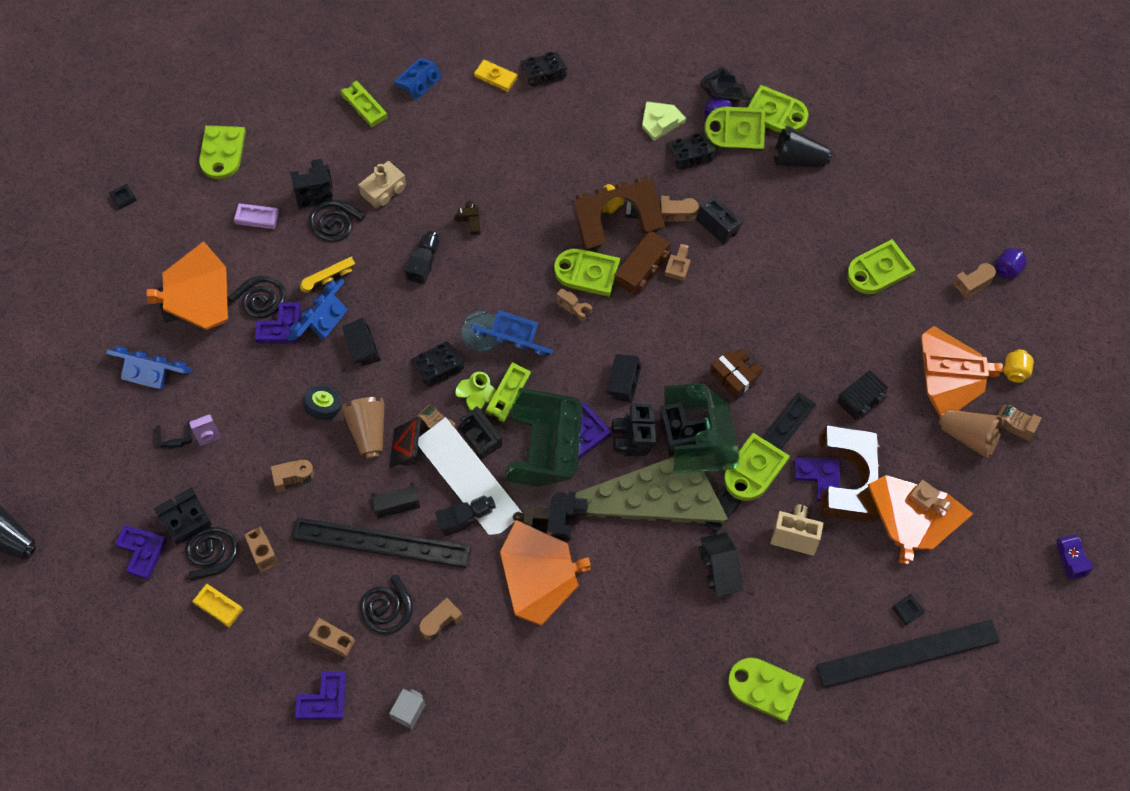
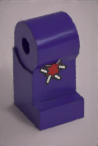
(1073, 557)

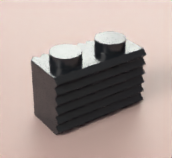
(862, 395)

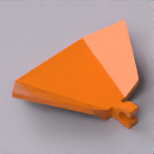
(195, 289)
(953, 371)
(909, 523)
(538, 572)

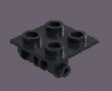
(540, 66)
(692, 147)
(436, 362)

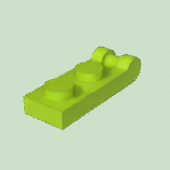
(364, 104)
(513, 380)

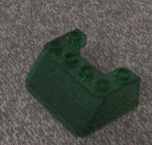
(553, 437)

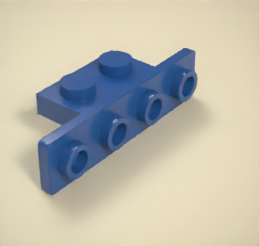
(323, 314)
(513, 329)
(146, 370)

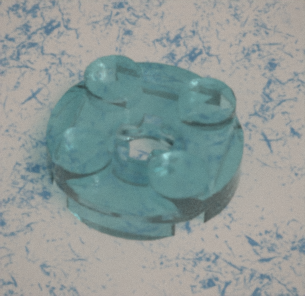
(477, 342)

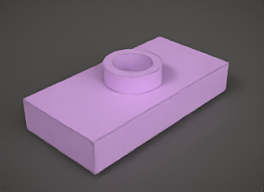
(256, 216)
(205, 430)

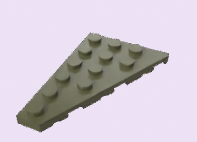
(656, 494)

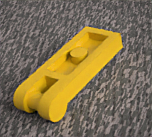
(326, 275)

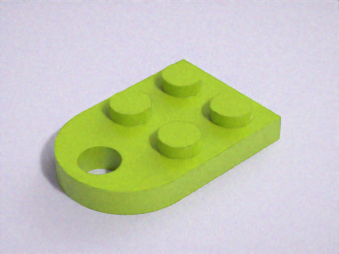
(779, 109)
(738, 127)
(221, 148)
(880, 268)
(588, 271)
(756, 469)
(766, 688)

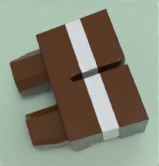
(734, 373)

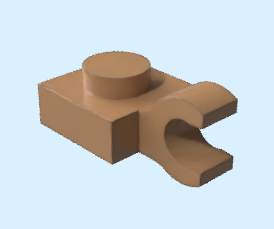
(678, 265)
(570, 303)
(927, 497)

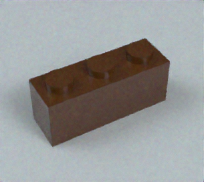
(643, 263)

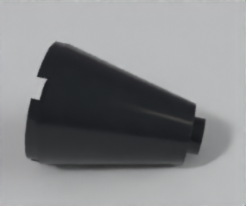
(800, 150)
(14, 538)

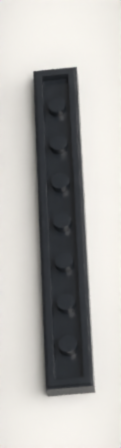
(778, 436)
(381, 542)
(907, 653)

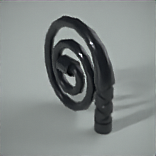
(331, 222)
(262, 298)
(218, 568)
(406, 599)

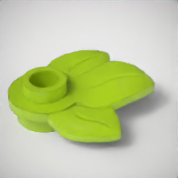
(474, 393)

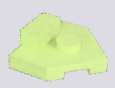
(661, 119)

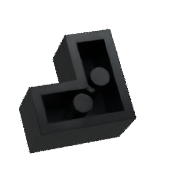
(676, 428)
(723, 564)

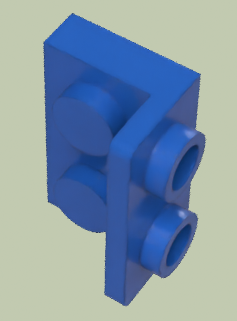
(418, 78)

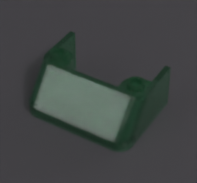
(713, 448)

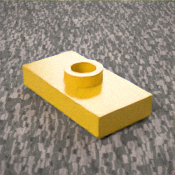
(495, 75)
(217, 605)

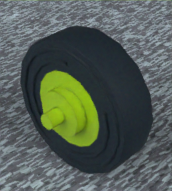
(321, 402)

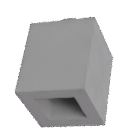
(407, 708)

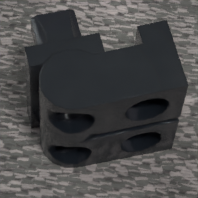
(313, 187)
(636, 429)
(564, 508)
(187, 523)

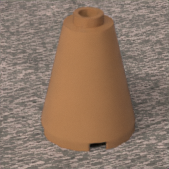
(366, 425)
(973, 429)

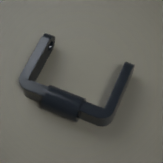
(712, 76)
(175, 442)

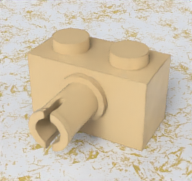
(382, 184)
(797, 531)

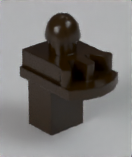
(471, 214)
(532, 515)

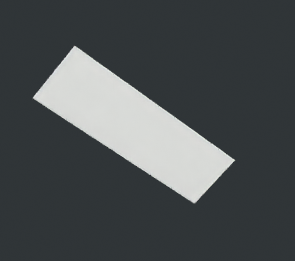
(467, 474)

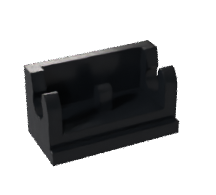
(718, 220)
(361, 342)
(624, 377)
(480, 432)
(395, 501)

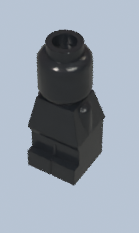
(422, 258)
(462, 515)

